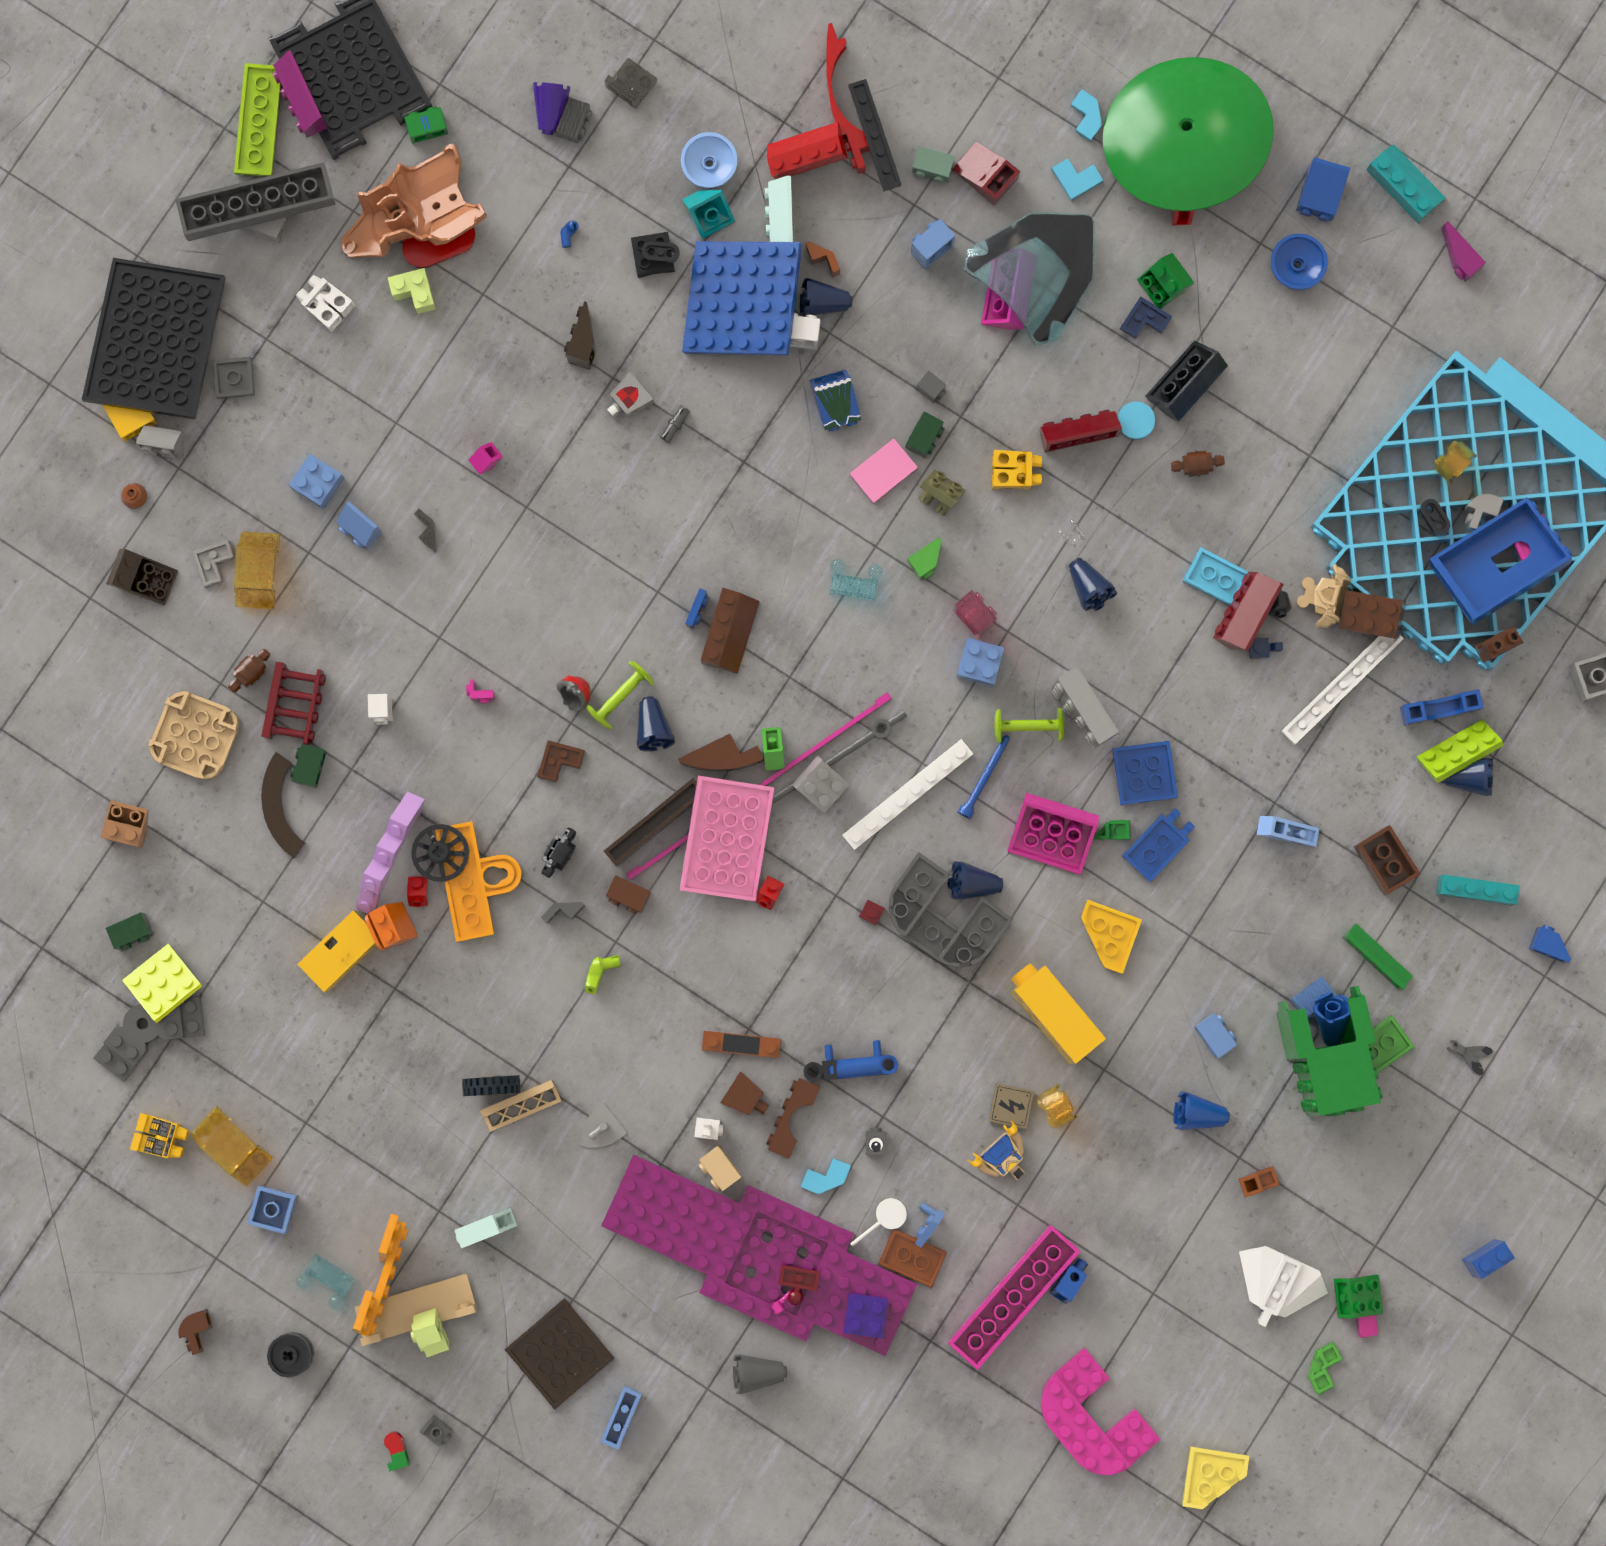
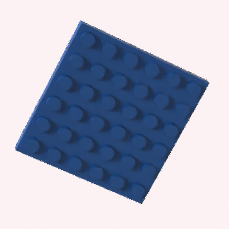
(742, 298)

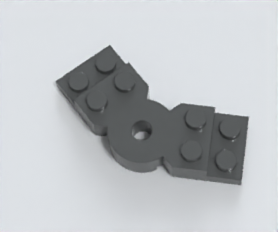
(129, 1043)

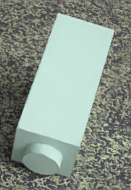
(485, 1228)

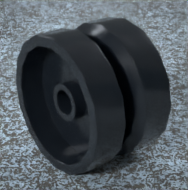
(281, 1362)

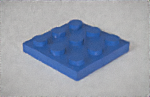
(1144, 773)

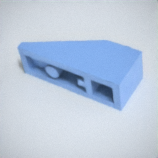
(1287, 831)

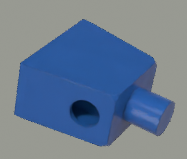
(1065, 1288)

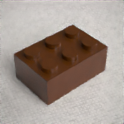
(1372, 614)
(1387, 860)

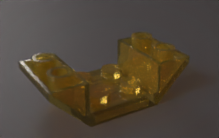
(256, 570)
(230, 1147)

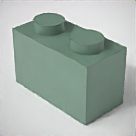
(933, 164)

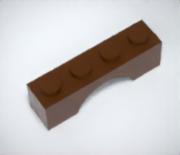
(783, 1141)

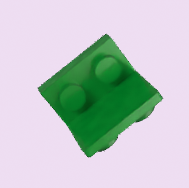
(1358, 1296)

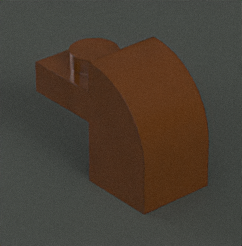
(191, 1327)

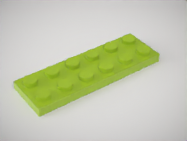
(257, 121)

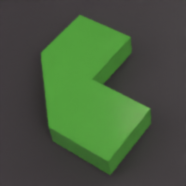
(1318, 1375)

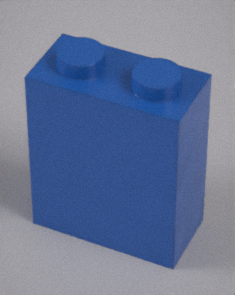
(1488, 1258)

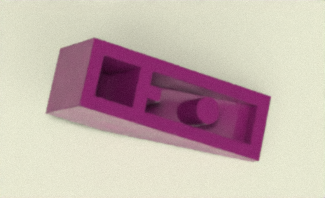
(1462, 256)

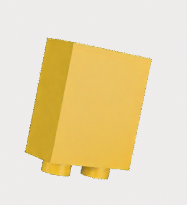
(1055, 1013)

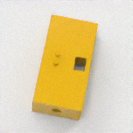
(338, 952)

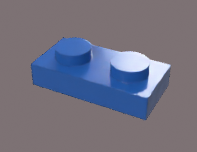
(700, 601)

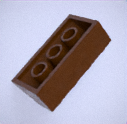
(729, 631)

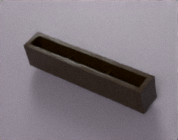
(652, 824)

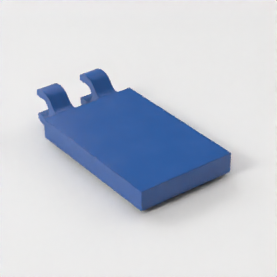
(1158, 845)

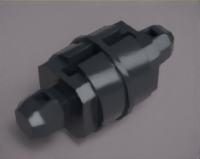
(558, 852)

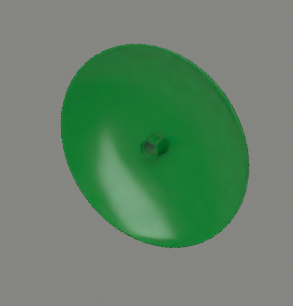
(1194, 167)

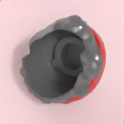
(574, 692)

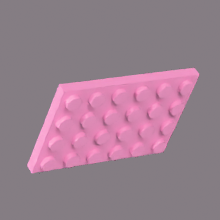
(726, 838)

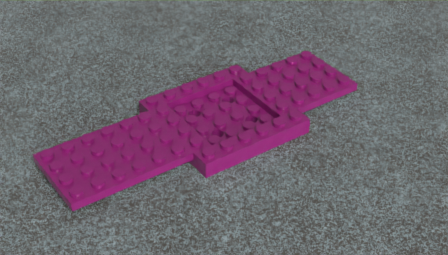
(725, 1239)

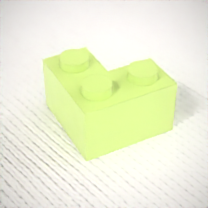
(414, 285)
(429, 1333)

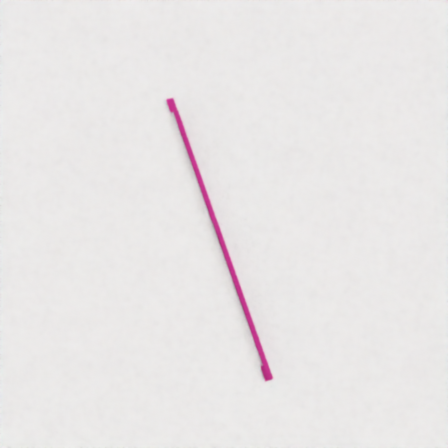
(880, 701)

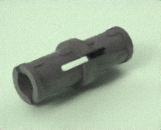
(674, 424)

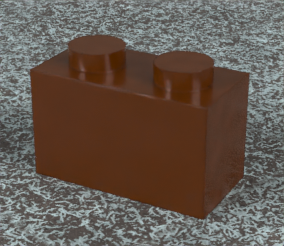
(628, 894)

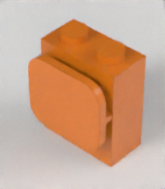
(390, 925)

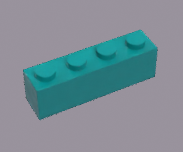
(1477, 890)

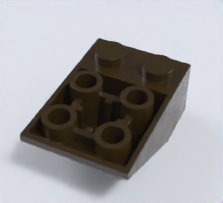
(581, 348)
(142, 576)

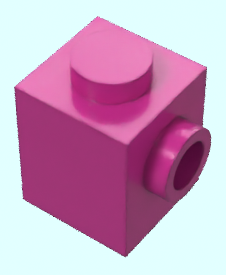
(485, 458)

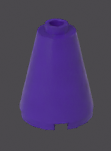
(549, 105)

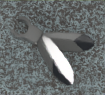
(1469, 1055)

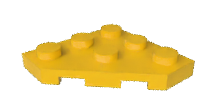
(1110, 934)

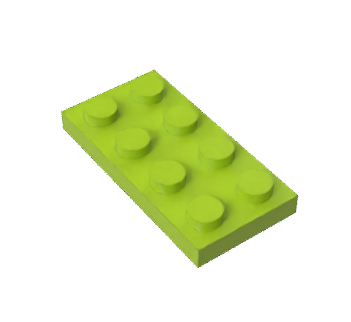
(1460, 751)

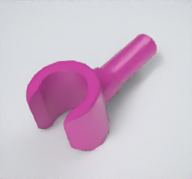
(777, 1306)

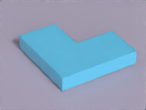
(1074, 183)

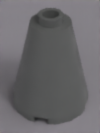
(756, 1373)

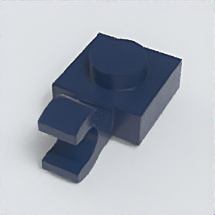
(1261, 647)

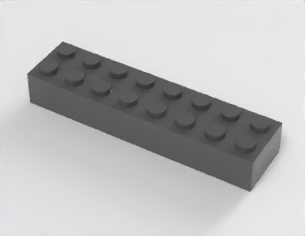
(255, 202)

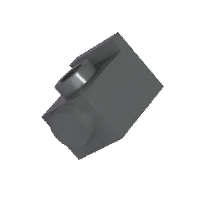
(435, 1423)

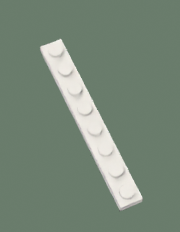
(1339, 687)
(907, 794)

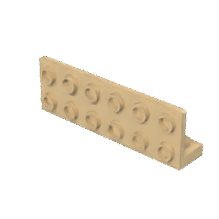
(450, 1298)

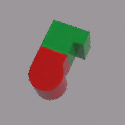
(397, 1449)

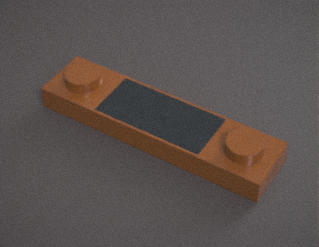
(741, 1044)

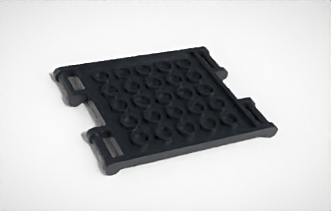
(353, 72)

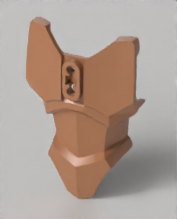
(408, 205)

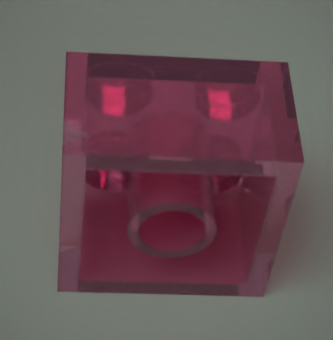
(975, 613)

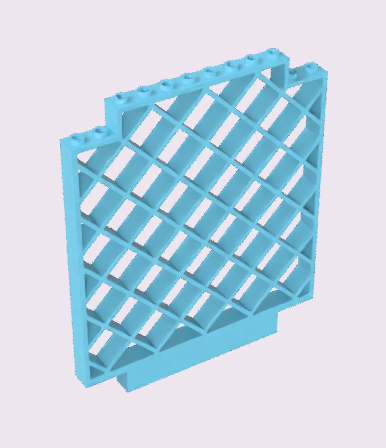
(1546, 419)

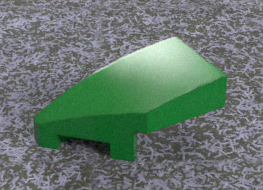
(1115, 831)

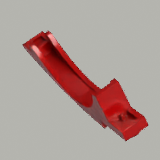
(854, 137)

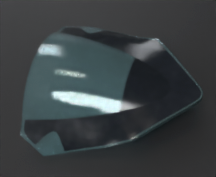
(1038, 268)

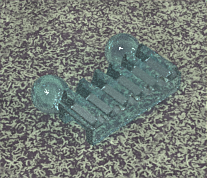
(854, 587)
(331, 1276)

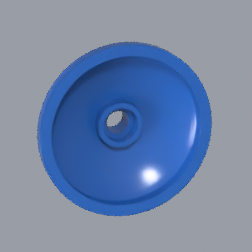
(1301, 250)

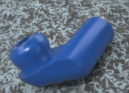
(566, 232)

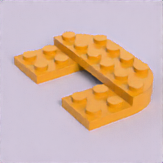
(389, 1253)

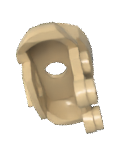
(1325, 596)

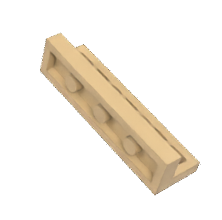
(505, 1104)

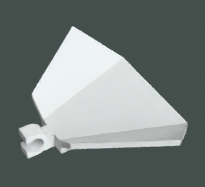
(1279, 1282)

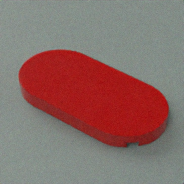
(426, 254)

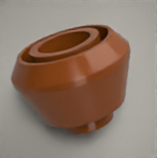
(138, 496)

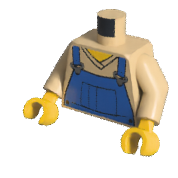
(1002, 1155)

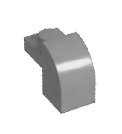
(1482, 505)

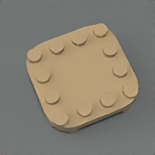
(194, 735)

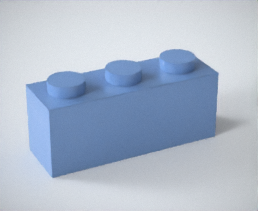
(621, 1417)

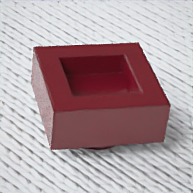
(871, 912)

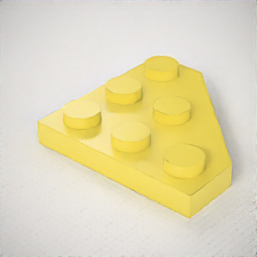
(1211, 1475)

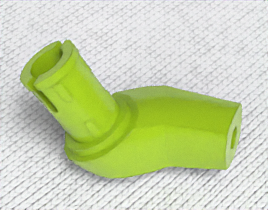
(596, 971)

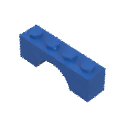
(1441, 708)

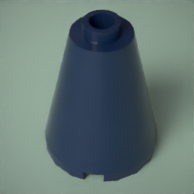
(823, 298)
(653, 726)

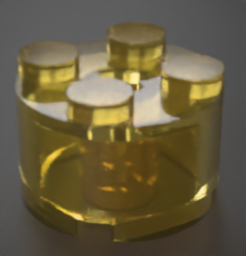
(1455, 461)
(1057, 1106)

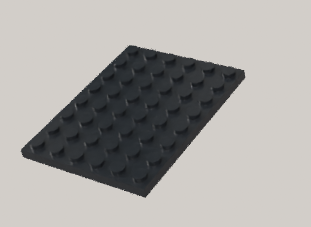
(153, 338)

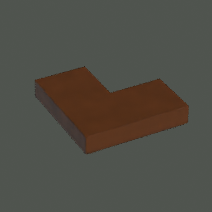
(558, 754)

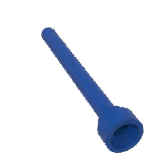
(967, 808)

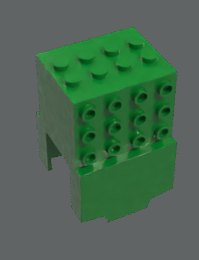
(1332, 1076)

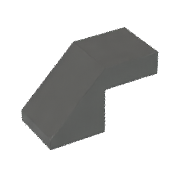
(570, 909)

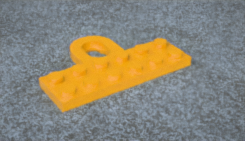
(469, 891)

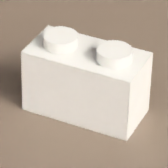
(380, 708)

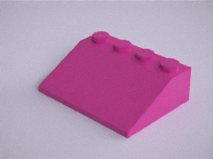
(1053, 833)

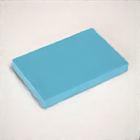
(1214, 576)

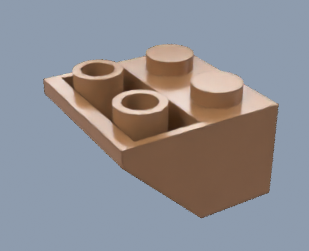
(125, 824)

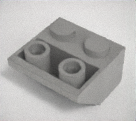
(161, 441)

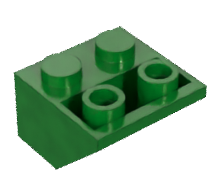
(1165, 280)

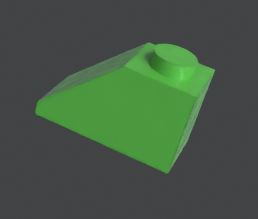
(925, 560)
(773, 748)

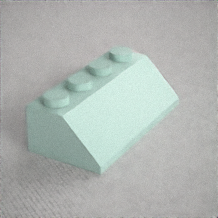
(779, 210)

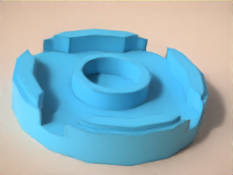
(1136, 420)

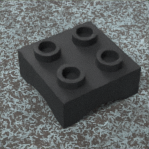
(646, 268)

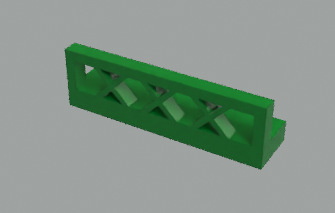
(1377, 957)

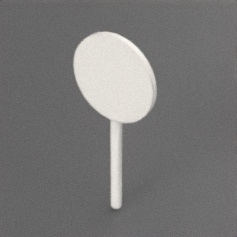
(890, 1215)

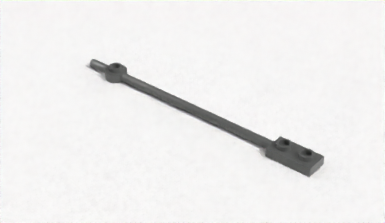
(887, 724)

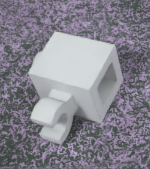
(708, 1128)

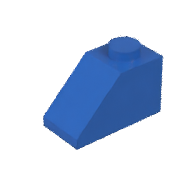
(1549, 944)

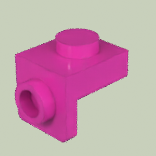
(482, 696)

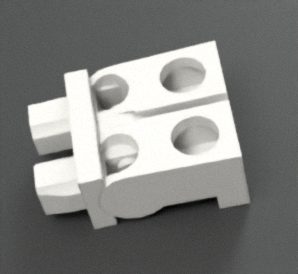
(320, 297)

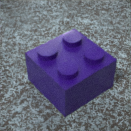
(865, 1315)

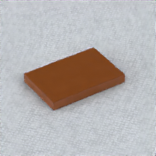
(910, 1260)

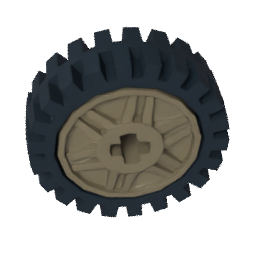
(491, 1085)

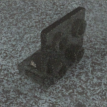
(631, 83)

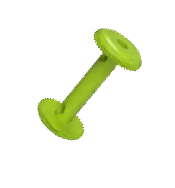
(615, 700)
(1029, 725)

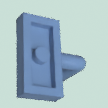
(932, 1222)

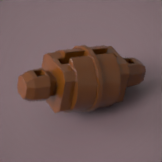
(1197, 463)
(249, 670)

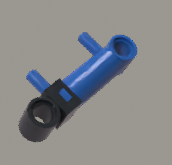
(852, 1067)

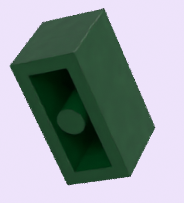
(925, 434)
(308, 765)
(129, 931)

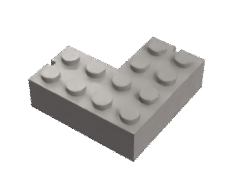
(1082, 703)

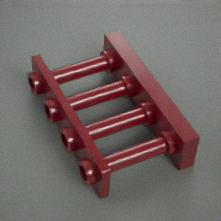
(278, 691)

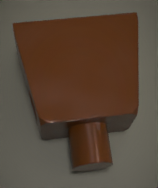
(744, 1096)

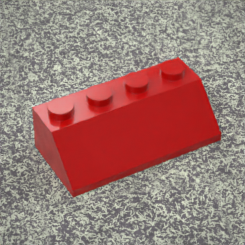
(806, 151)

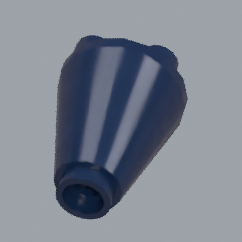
(1090, 585)
(1474, 778)
(972, 882)

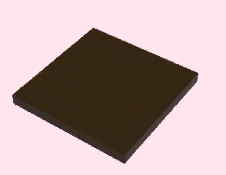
(559, 1353)

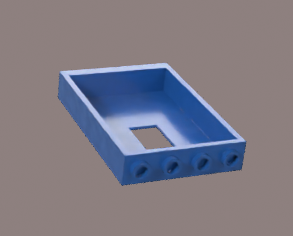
(1476, 580)

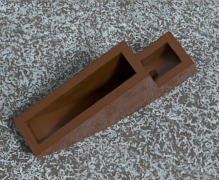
(722, 756)

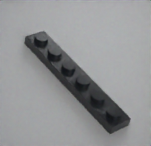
(874, 135)

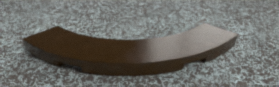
(273, 808)

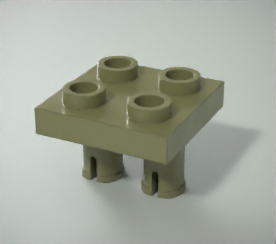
(943, 489)

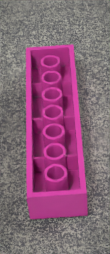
(1013, 1296)

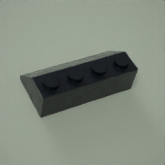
(1187, 380)

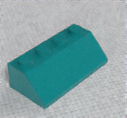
(1405, 183)

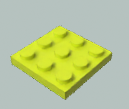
(162, 983)

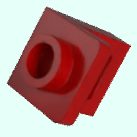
(417, 891)
(769, 892)

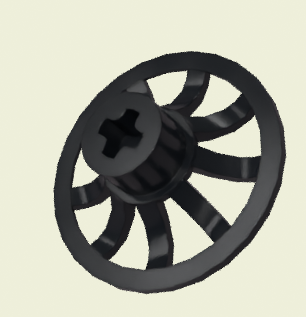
(440, 852)

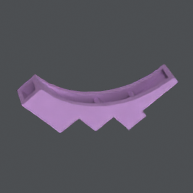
(387, 851)

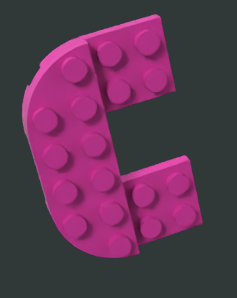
(1078, 1432)

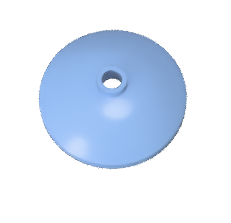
(708, 148)

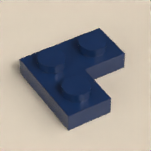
(1142, 314)

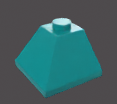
(708, 211)

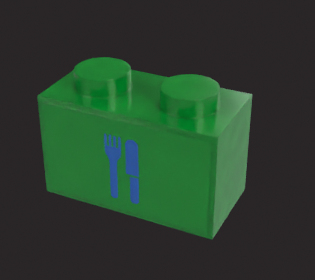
(426, 124)

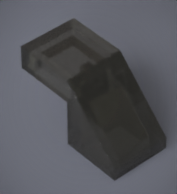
(428, 537)

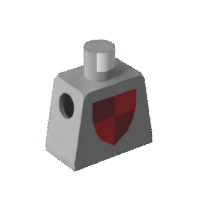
(629, 397)

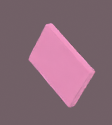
(883, 471)

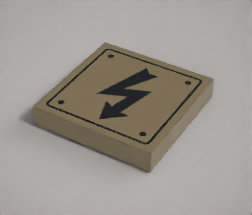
(1011, 1105)

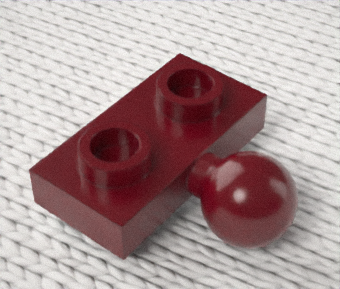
(799, 1279)

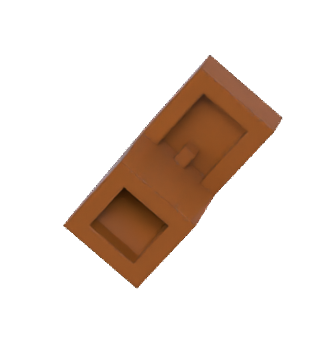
(819, 254)
(1258, 1181)

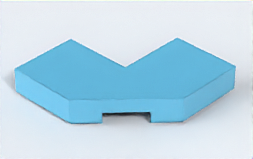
(1089, 107)
(819, 1183)

